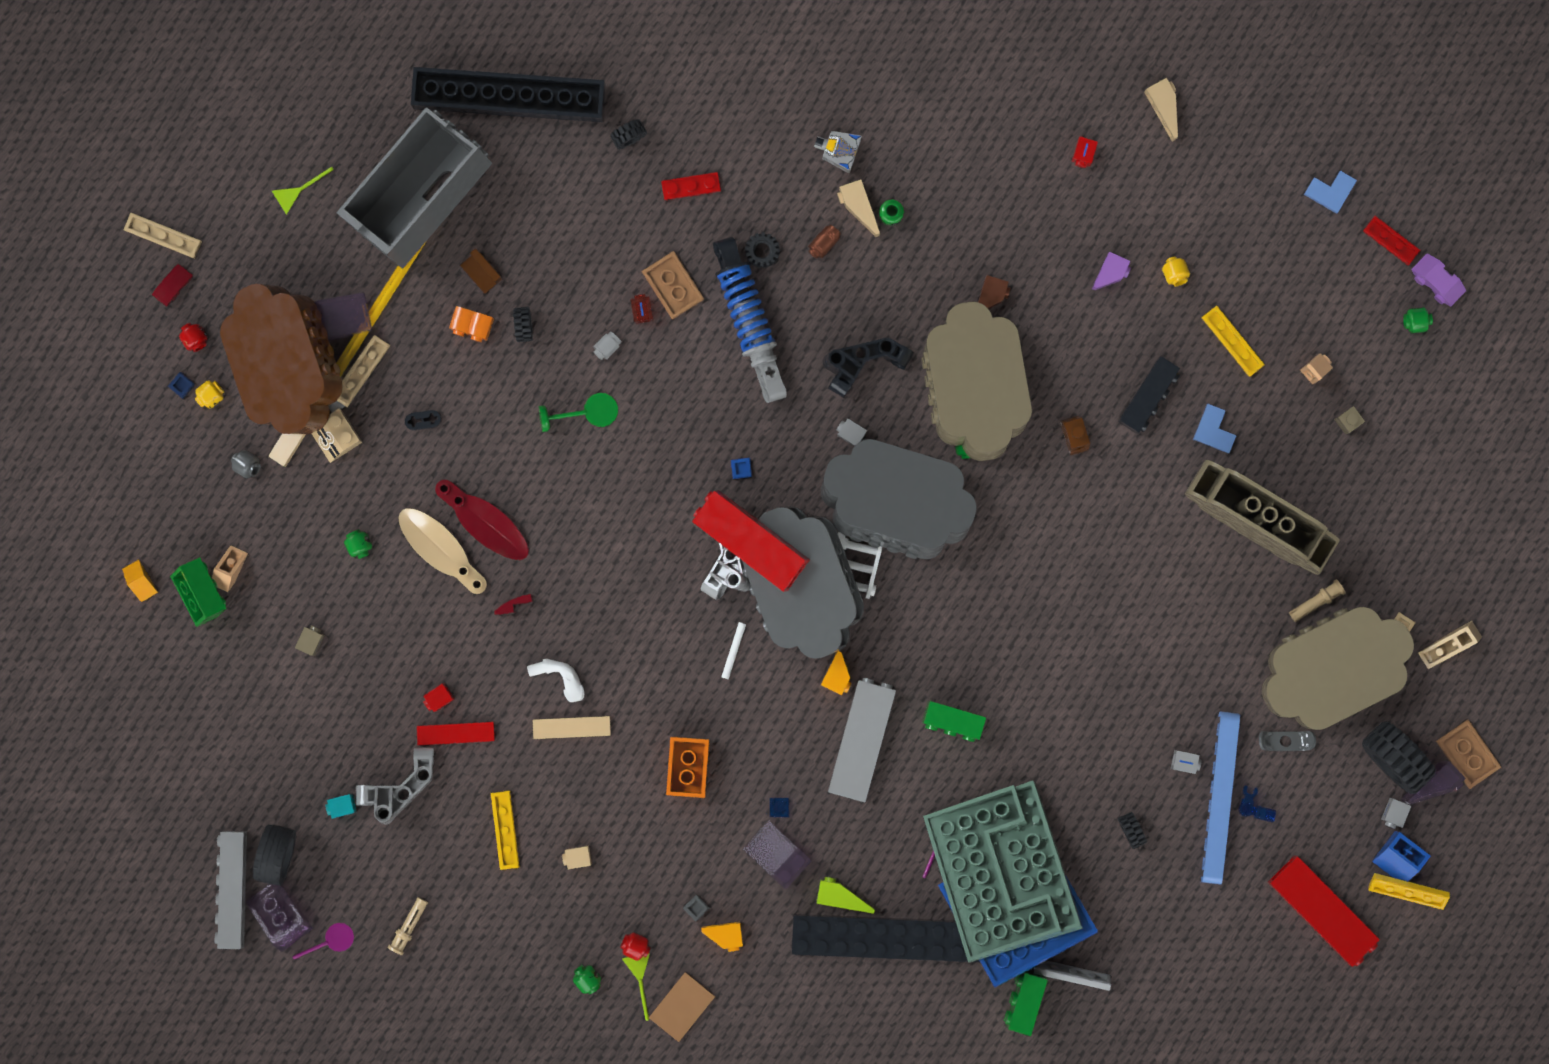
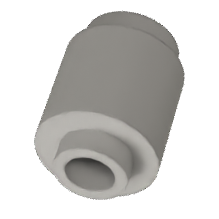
(606, 346)

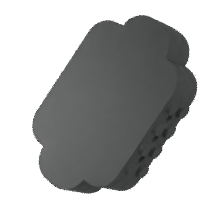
(898, 499)
(823, 597)

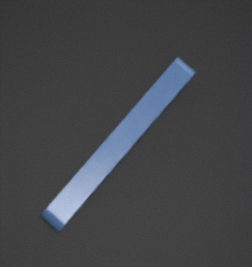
(1221, 798)

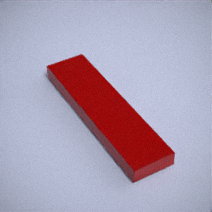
(455, 733)

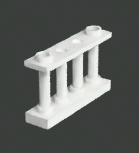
(869, 589)

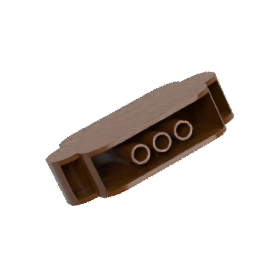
(281, 359)

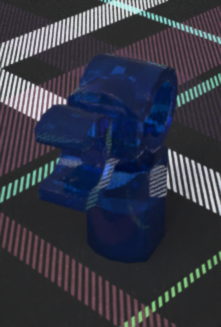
(1247, 807)

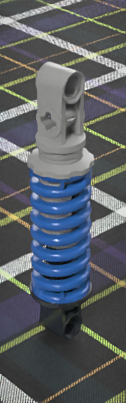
(748, 318)

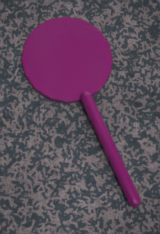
(338, 938)

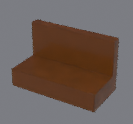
(481, 271)

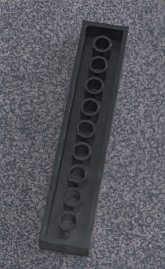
(508, 94)
(877, 937)

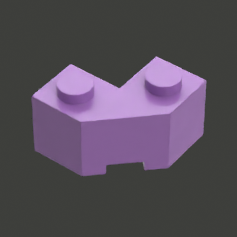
(1431, 273)

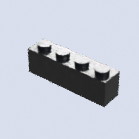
(1149, 395)

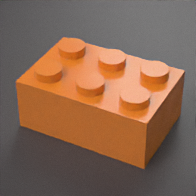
(687, 767)

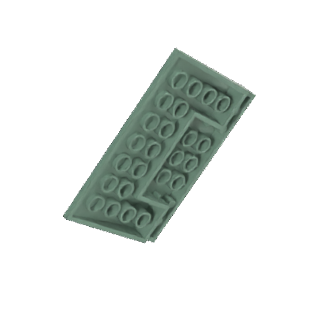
(1002, 871)

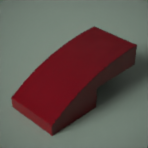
(172, 285)
(509, 607)

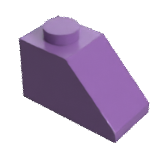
(1112, 271)

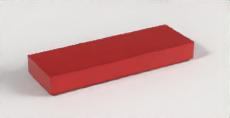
(1391, 240)

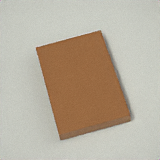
(672, 285)
(1468, 753)
(681, 1006)

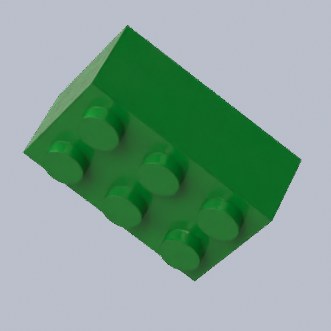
(198, 591)
(953, 721)
(1025, 1002)

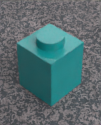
(341, 806)

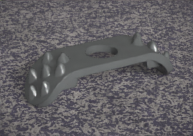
(1299, 741)

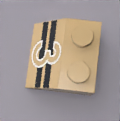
(337, 436)

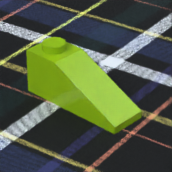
(836, 895)

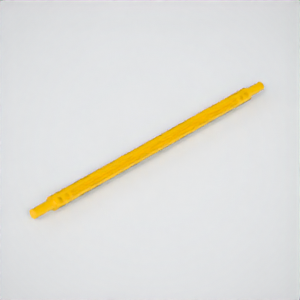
(374, 313)

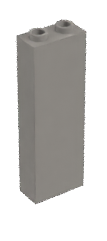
(862, 740)

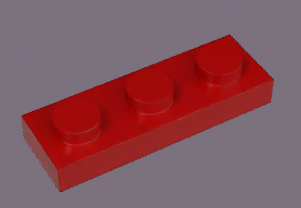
(690, 186)

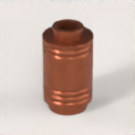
(824, 241)

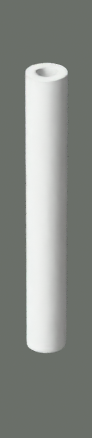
(733, 650)

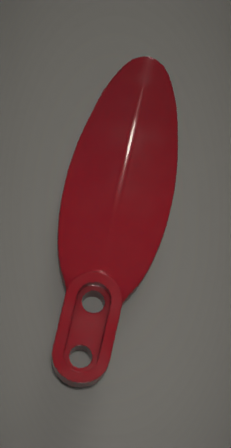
(485, 522)

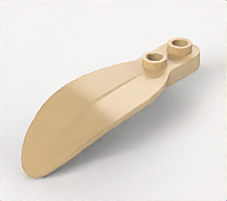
(439, 547)

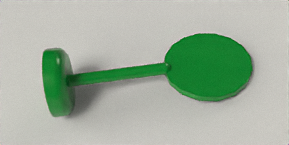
(598, 410)

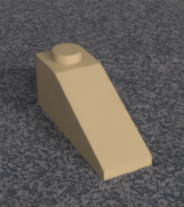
(1163, 101)
(857, 203)
(1450, 645)

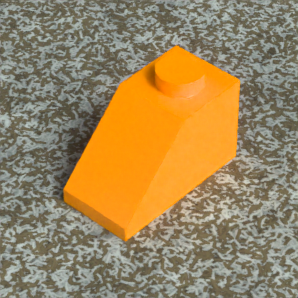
(837, 675)
(725, 935)

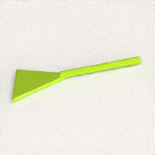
(287, 197)
(638, 969)

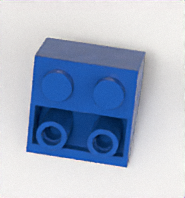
(1401, 857)

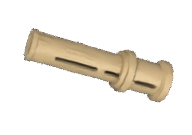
(1325, 596)
(419, 905)

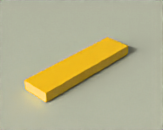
(1233, 341)
(505, 830)
(1409, 891)

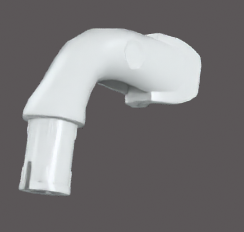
(573, 688)

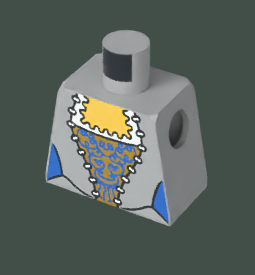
(839, 149)

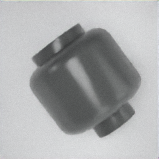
(245, 464)

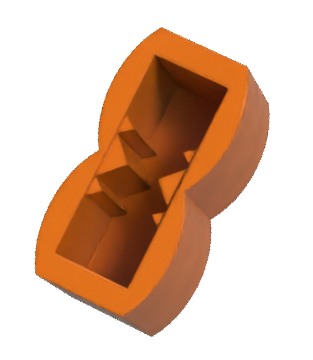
(471, 323)

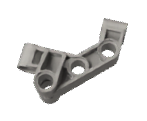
(724, 574)
(388, 796)

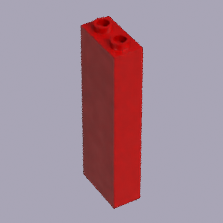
(750, 540)
(1324, 911)

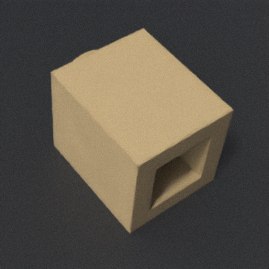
(577, 857)

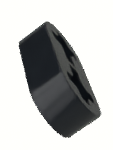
(422, 415)

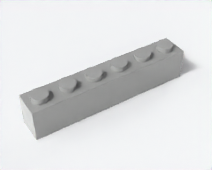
(231, 889)

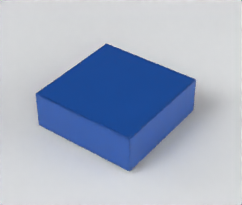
(741, 468)

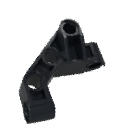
(849, 365)

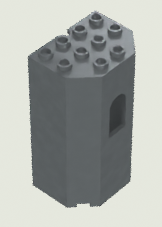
(391, 201)

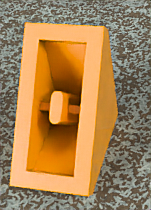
(139, 581)

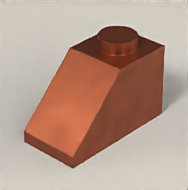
(993, 291)

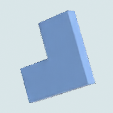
(1333, 196)
(1209, 432)

